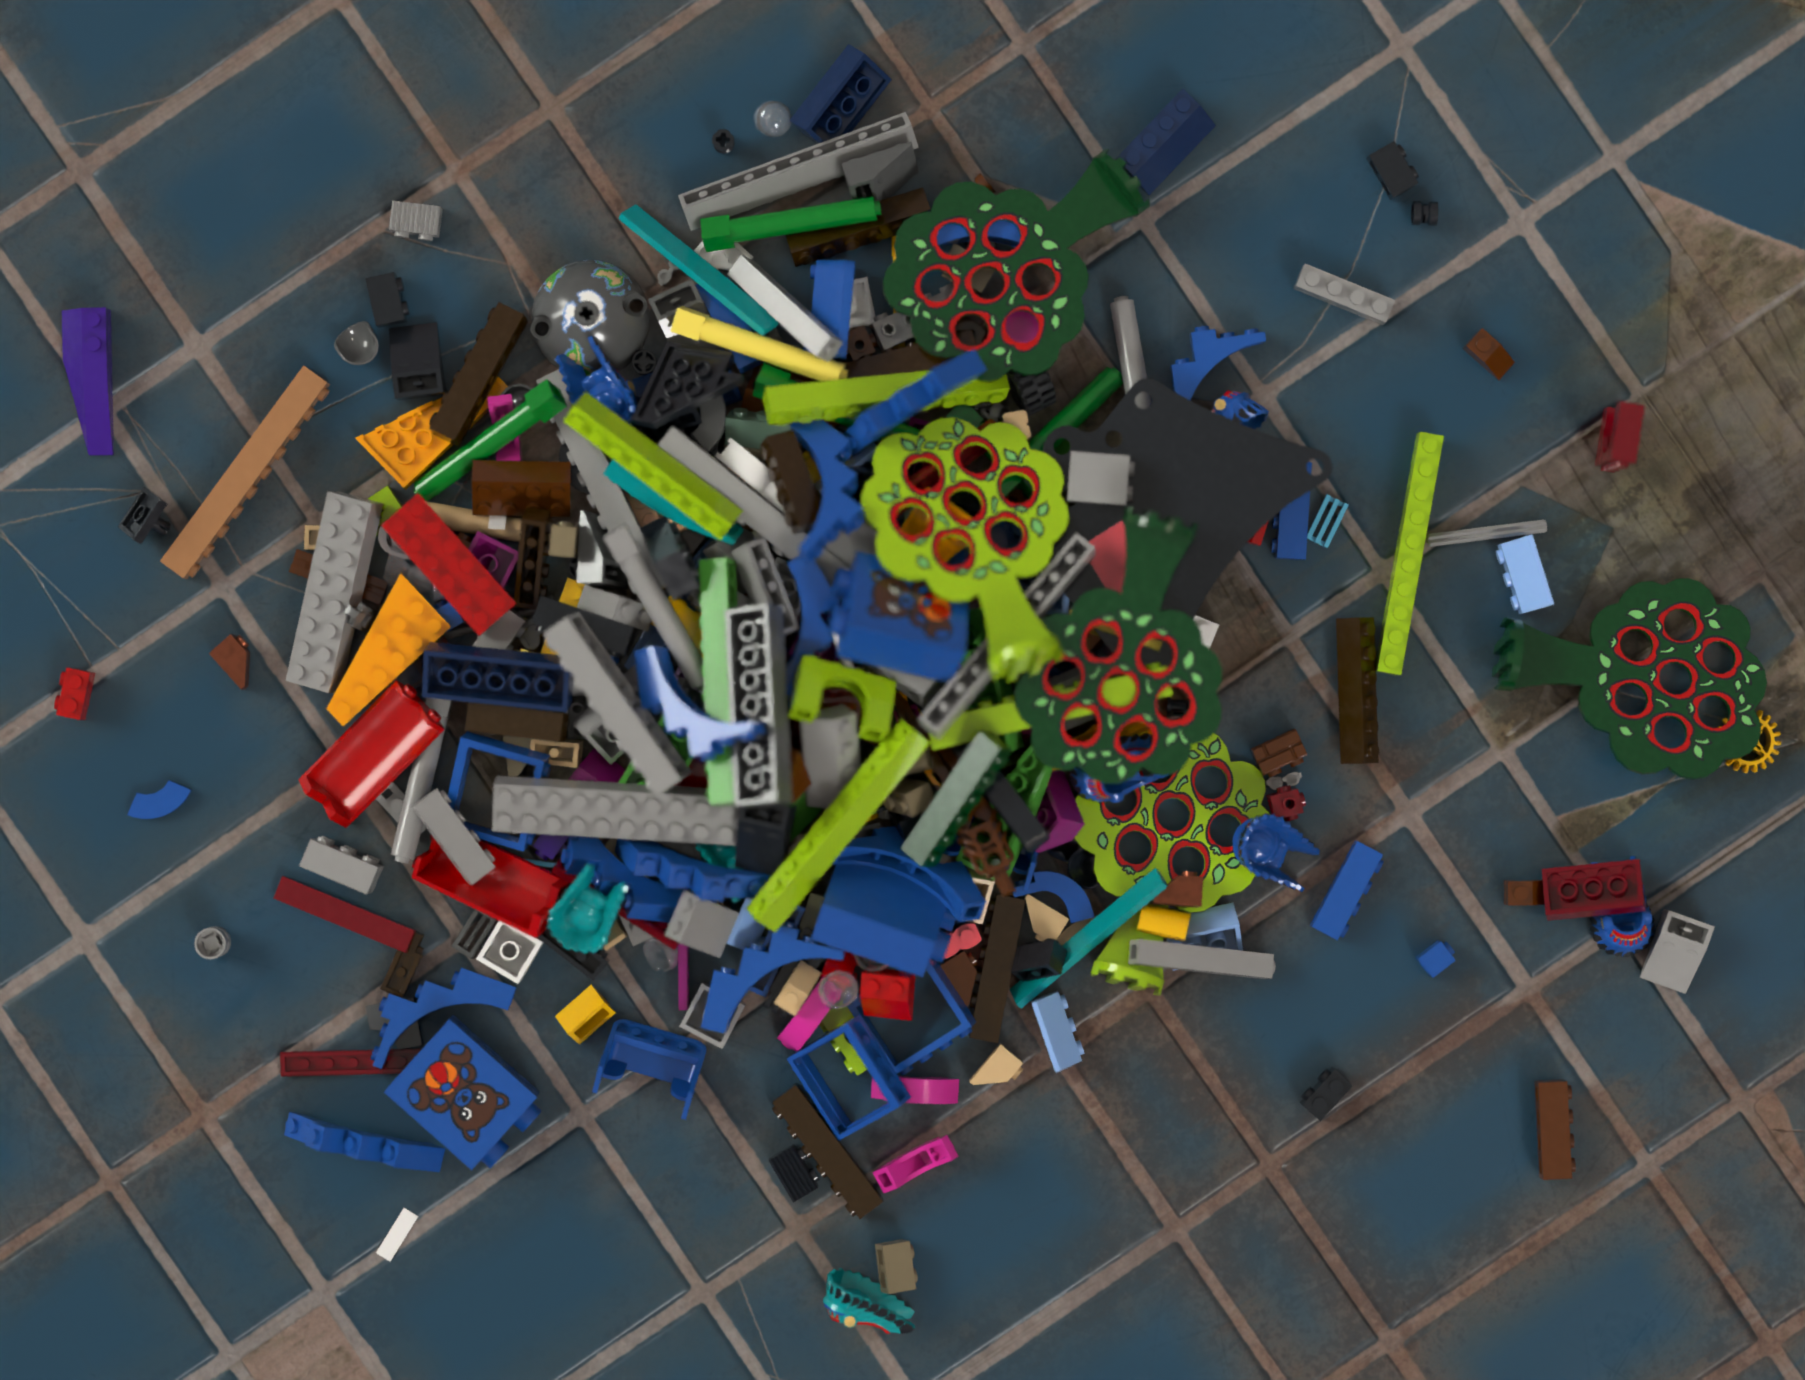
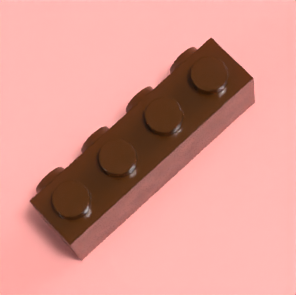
(1553, 1129)

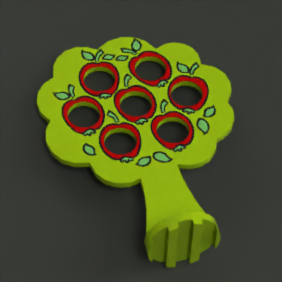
(1014, 632)
(1221, 870)

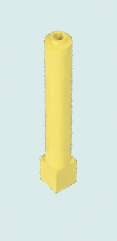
(704, 328)

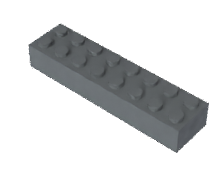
(759, 696)

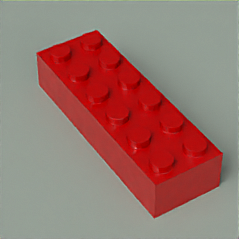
(448, 564)

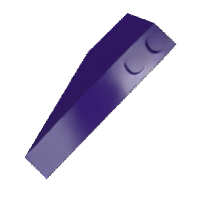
(89, 373)

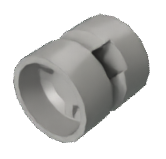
(212, 942)

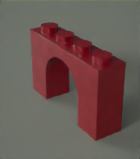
(1619, 436)

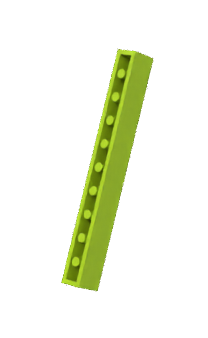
(856, 395)
(1409, 553)
(1004, 717)
(838, 825)

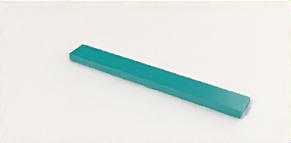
(698, 269)
(1096, 932)

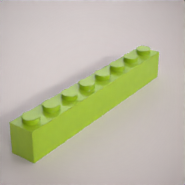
(652, 465)

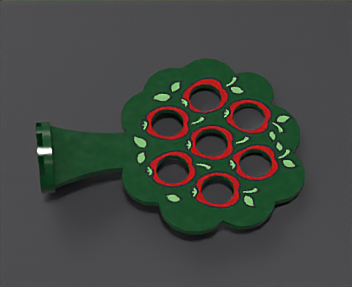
(1097, 200)
(1135, 615)
(1539, 659)

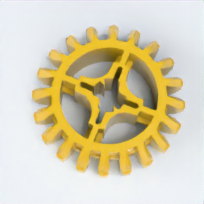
(1764, 754)

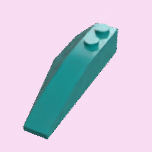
(652, 499)

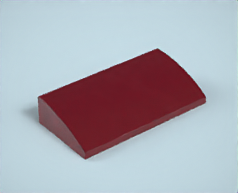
(1593, 890)

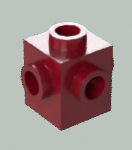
(1277, 802)

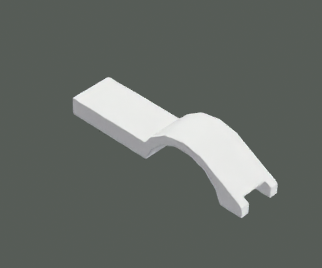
(750, 470)

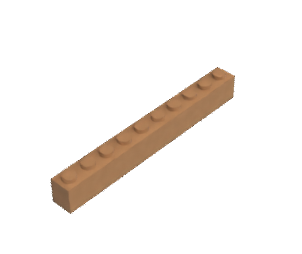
(245, 472)

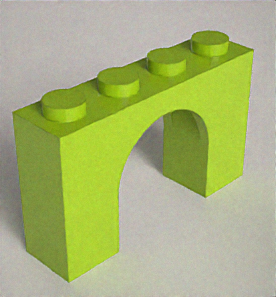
(872, 692)

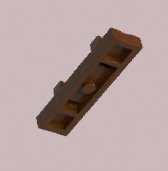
(374, 587)

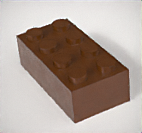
(511, 486)

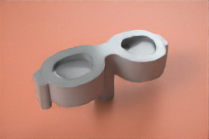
(665, 275)
(1290, 779)

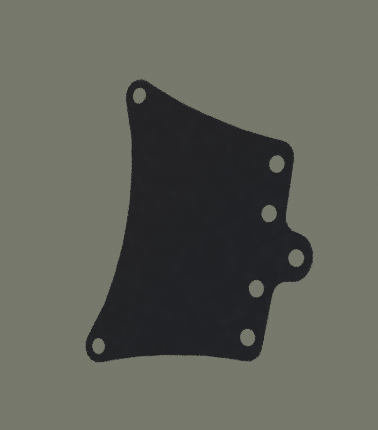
(1192, 470)

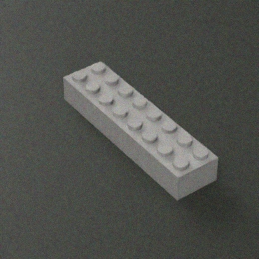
(333, 583)
(617, 703)

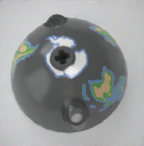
(601, 290)

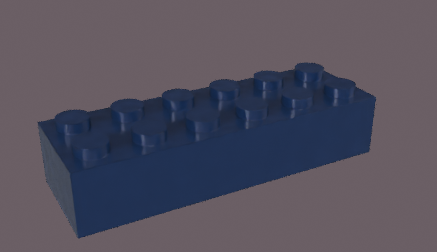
(496, 677)

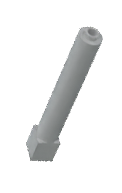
(1129, 347)
(656, 603)
(418, 786)

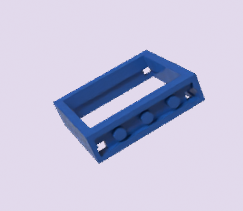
(504, 749)
(955, 1002)
(876, 1064)

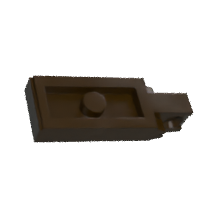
(403, 968)

